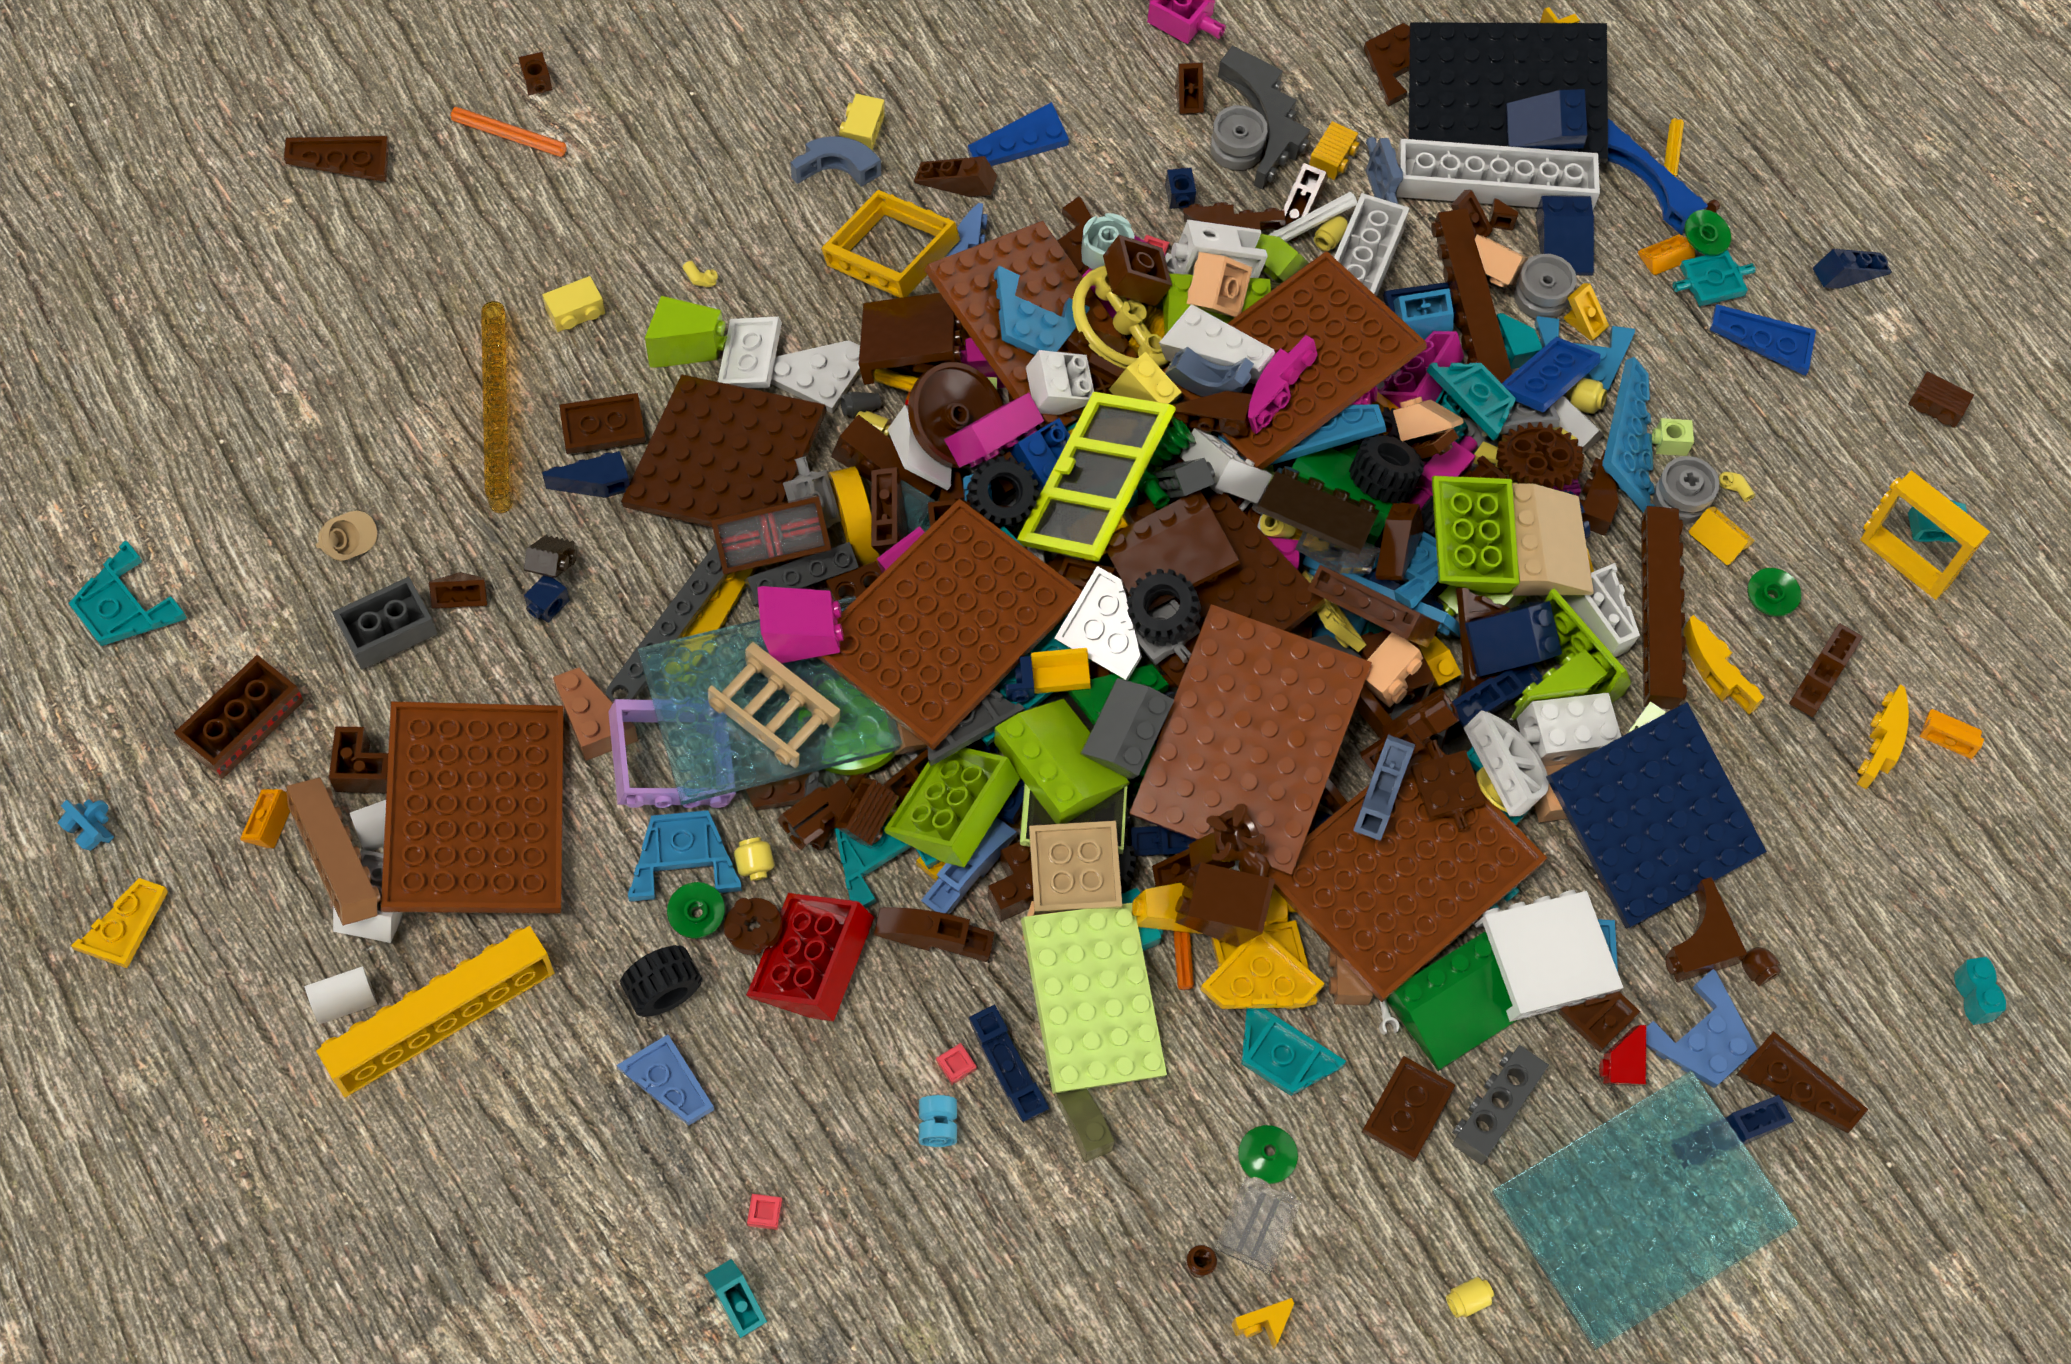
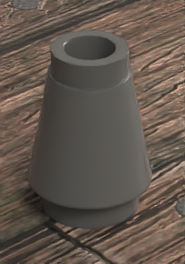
(859, 401)

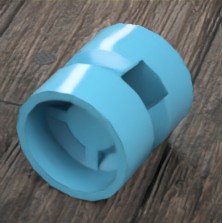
(937, 1117)

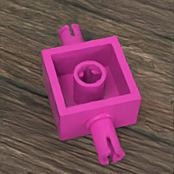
(1184, 18)
(1452, 463)

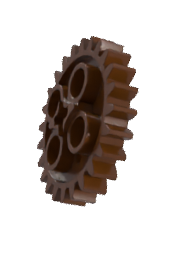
(1540, 456)

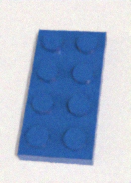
(1550, 373)

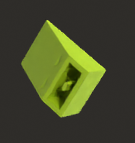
(1282, 259)
(1576, 677)

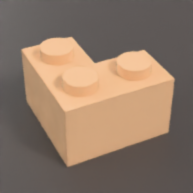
(1390, 667)

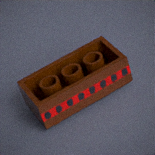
(239, 716)

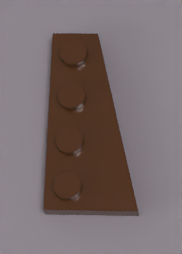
(345, 155)

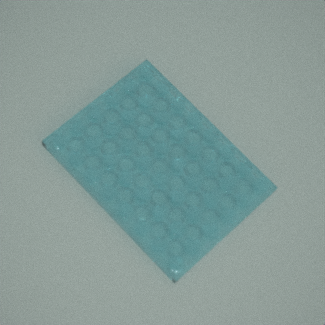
(716, 754)
(1644, 1209)

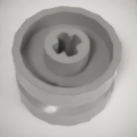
(1238, 137)
(1544, 286)
(1687, 486)

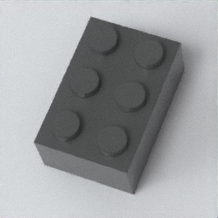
(385, 623)

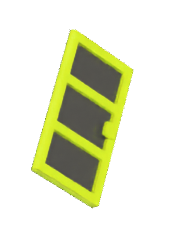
(1096, 475)

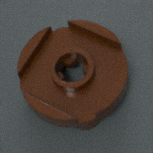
(742, 915)

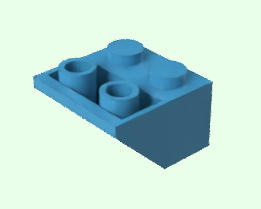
(1426, 311)

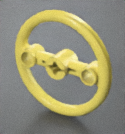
(1126, 321)

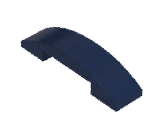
(1007, 1065)

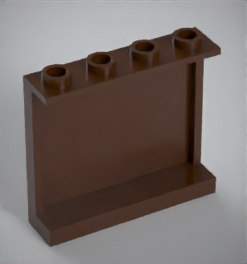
(907, 333)

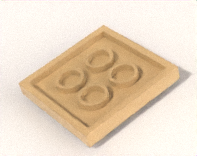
(1075, 866)

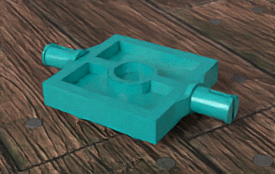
(1713, 278)

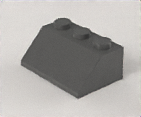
(1127, 727)

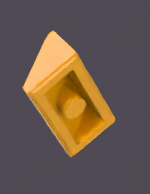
(1667, 254)
(267, 818)

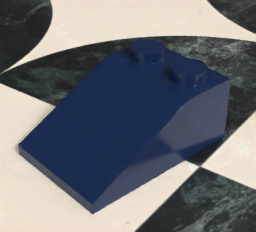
(1548, 121)
(1567, 230)
(1513, 638)

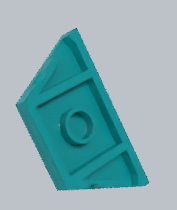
(1476, 393)
(1284, 1053)

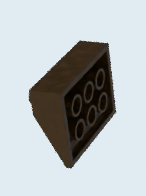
(1318, 509)

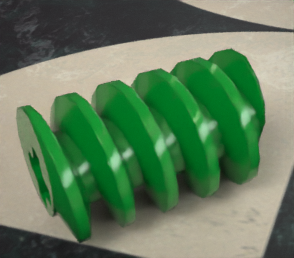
(1171, 443)

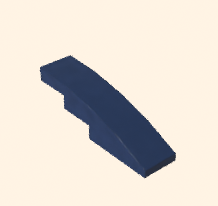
(1496, 693)
(1157, 840)
(1759, 1119)

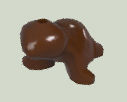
(1239, 840)

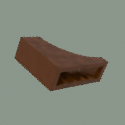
(1713, 943)

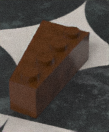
(870, 450)

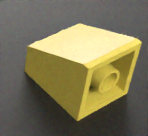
(1146, 382)

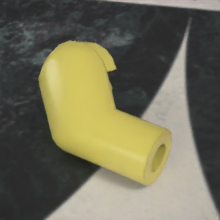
(698, 278)
(1737, 483)

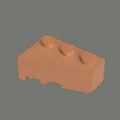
(588, 713)

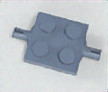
(1383, 169)

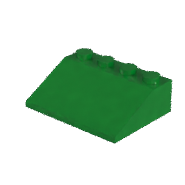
(1333, 469)
(1455, 1002)

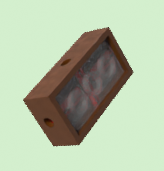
(770, 534)

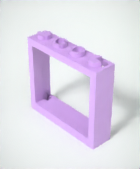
(643, 711)

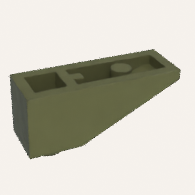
(1085, 1123)

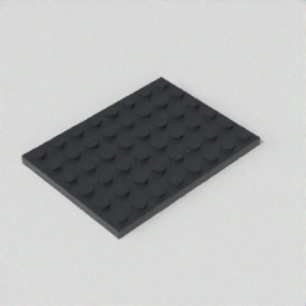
(1471, 71)

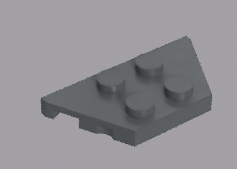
(977, 724)

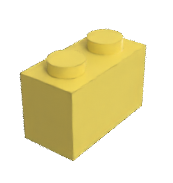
(863, 120)
(573, 304)

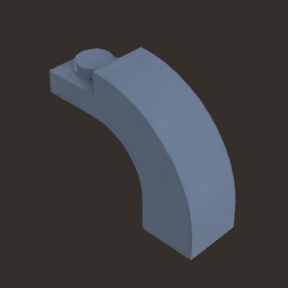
(837, 154)
(1205, 377)
(1384, 787)

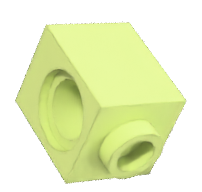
(1682, 436)

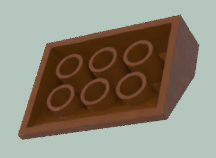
(1174, 538)

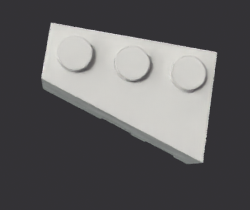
(1230, 471)

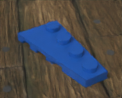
(1022, 138)
(1772, 338)

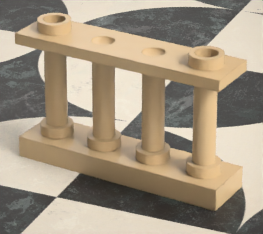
(778, 678)

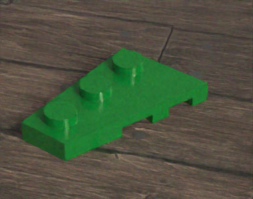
(1092, 700)

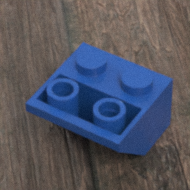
(1041, 451)

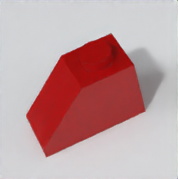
(1626, 1059)

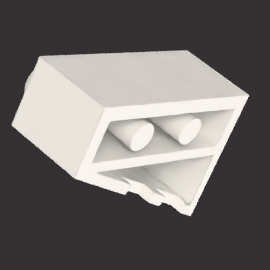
(1607, 611)

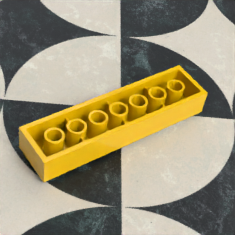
(435, 1011)

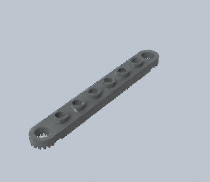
(673, 621)

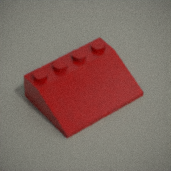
(813, 957)

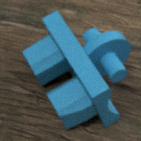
(86, 817)

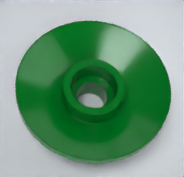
(1708, 232)
(1780, 585)
(686, 901)
(1258, 1164)

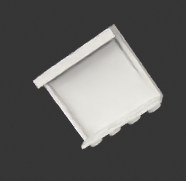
(1550, 953)

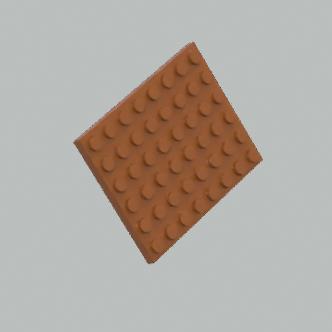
(1044, 280)
(1355, 343)
(948, 623)
(1253, 729)
(473, 808)
(1412, 893)

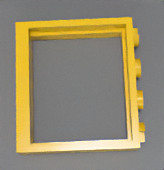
(838, 247)
(1939, 511)

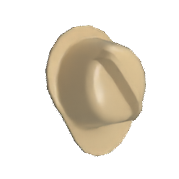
(347, 535)

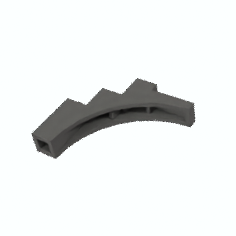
(1261, 87)

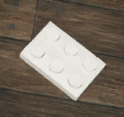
(750, 352)

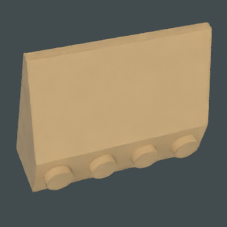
(1550, 542)

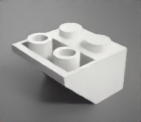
(1059, 381)

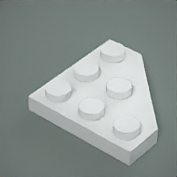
(818, 373)
(1103, 625)

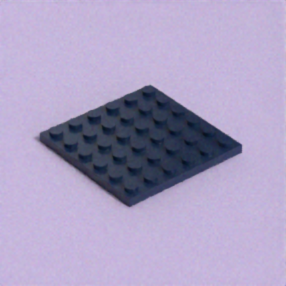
(1656, 814)

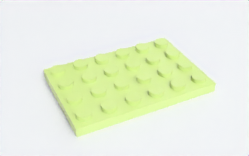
(1093, 998)

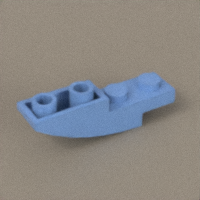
(970, 230)
(956, 881)

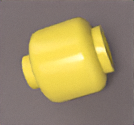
(1587, 395)
(754, 858)

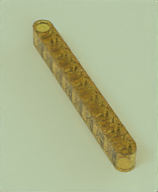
(500, 415)

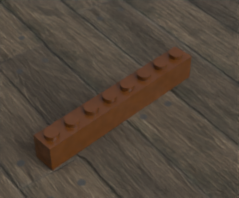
(1470, 292)
(1662, 608)

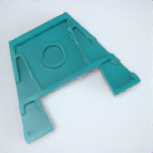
(111, 609)
(862, 859)

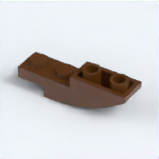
(1224, 214)
(934, 929)

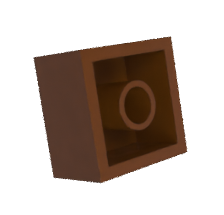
(1137, 270)

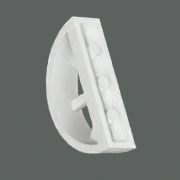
(1509, 762)

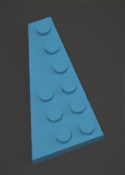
(1629, 445)
(1448, 624)

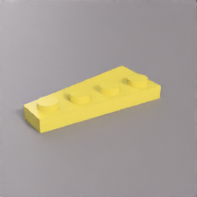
(1338, 623)

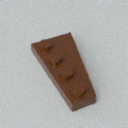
(1433, 443)
(1797, 1080)

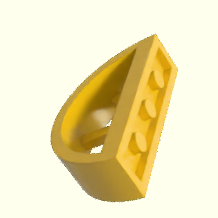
(854, 513)

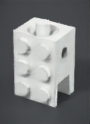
(1217, 239)
(1568, 727)

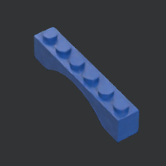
(1672, 194)

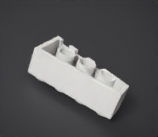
(1215, 342)

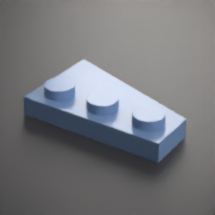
(668, 1079)

